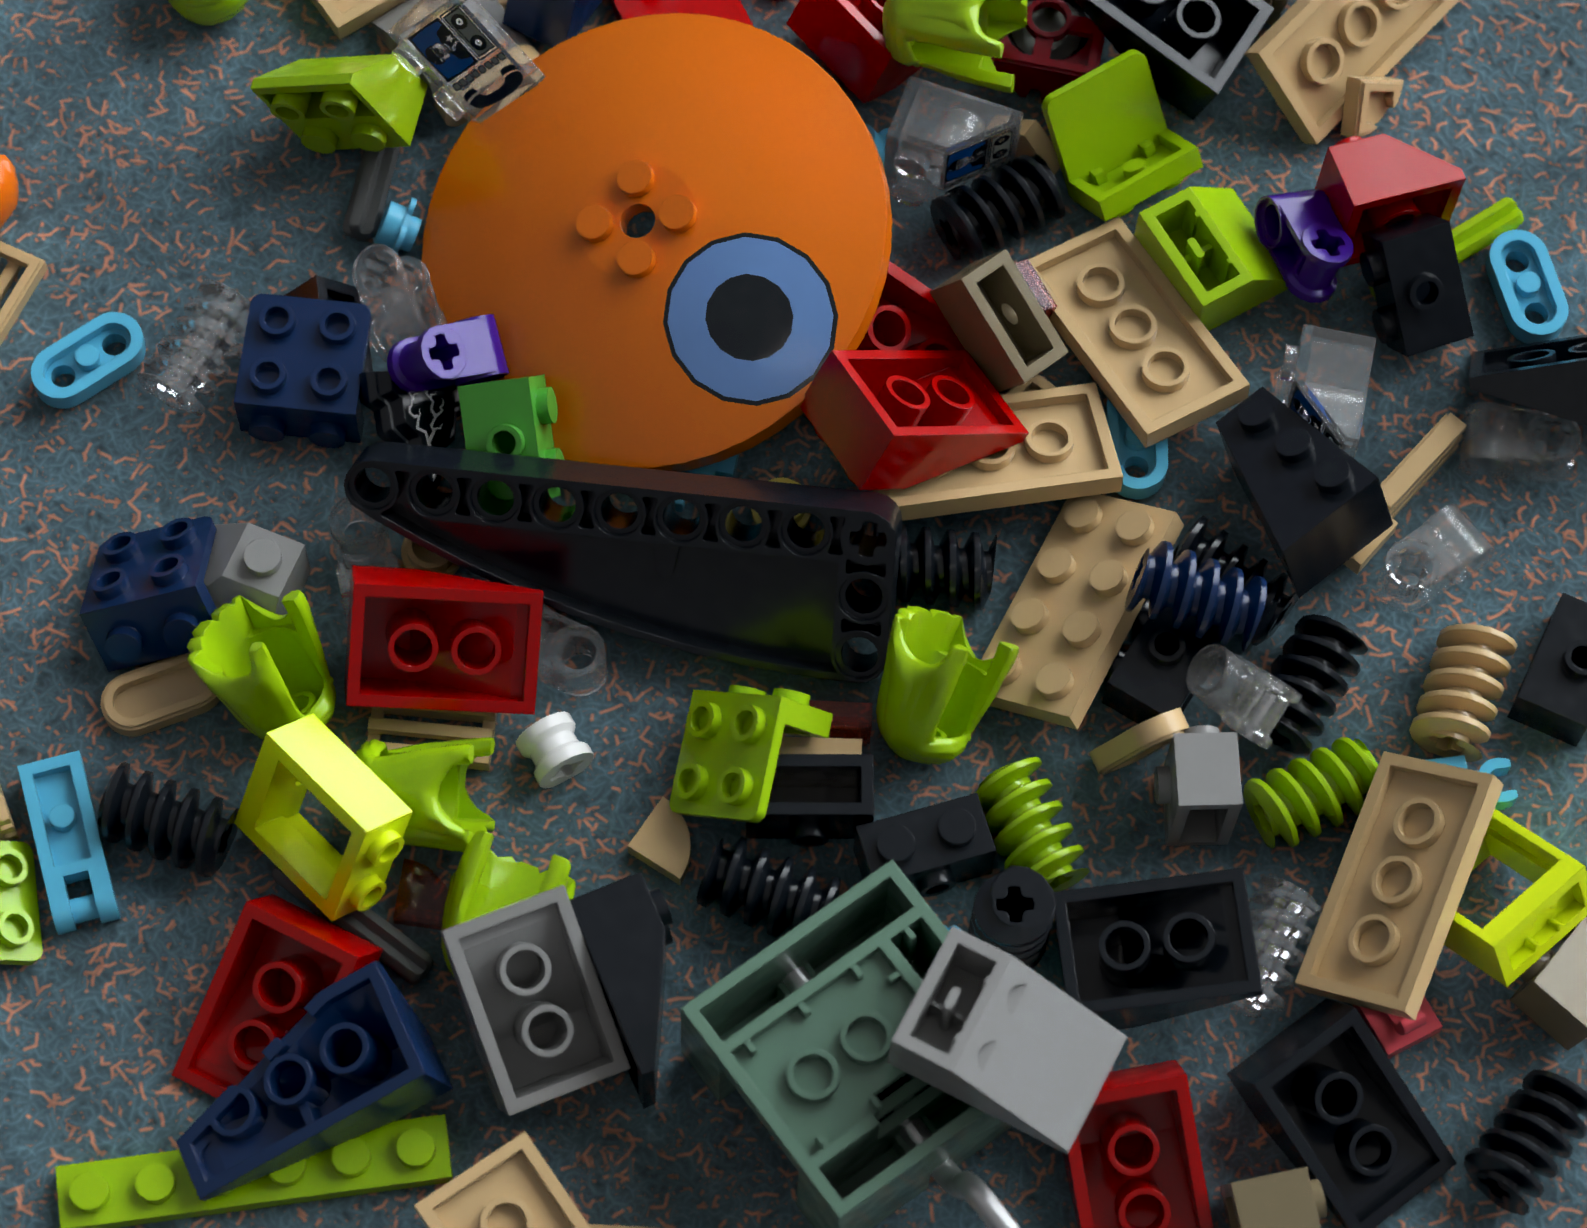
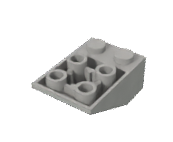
(1005, 1041)

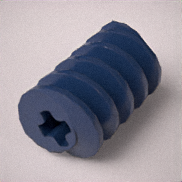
(1198, 593)

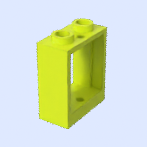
(315, 759)
(1536, 917)

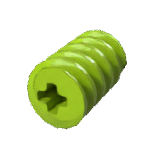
(1310, 791)
(1025, 824)

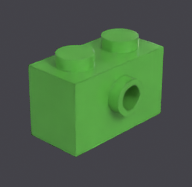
(510, 419)

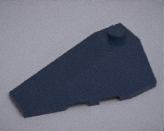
(332, 1077)

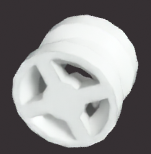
(554, 749)

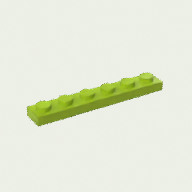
(160, 1188)

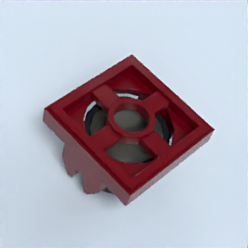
(1051, 48)

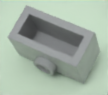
(1200, 787)

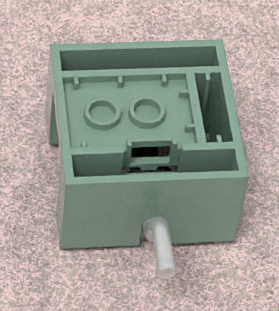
(809, 1051)

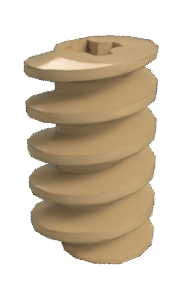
(1460, 690)

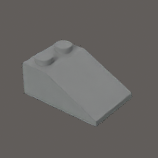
(533, 1001)

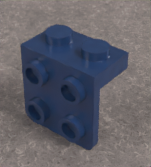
(303, 370)
(149, 592)

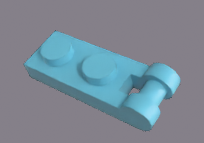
(68, 840)

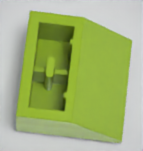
(345, 101)
(1210, 252)

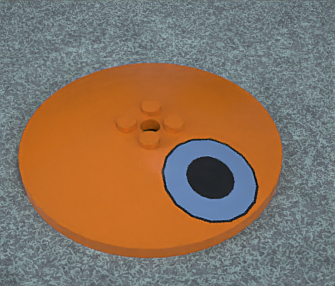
(756, 255)

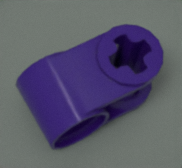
(1304, 241)
(449, 356)

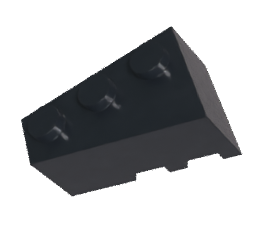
(1303, 488)

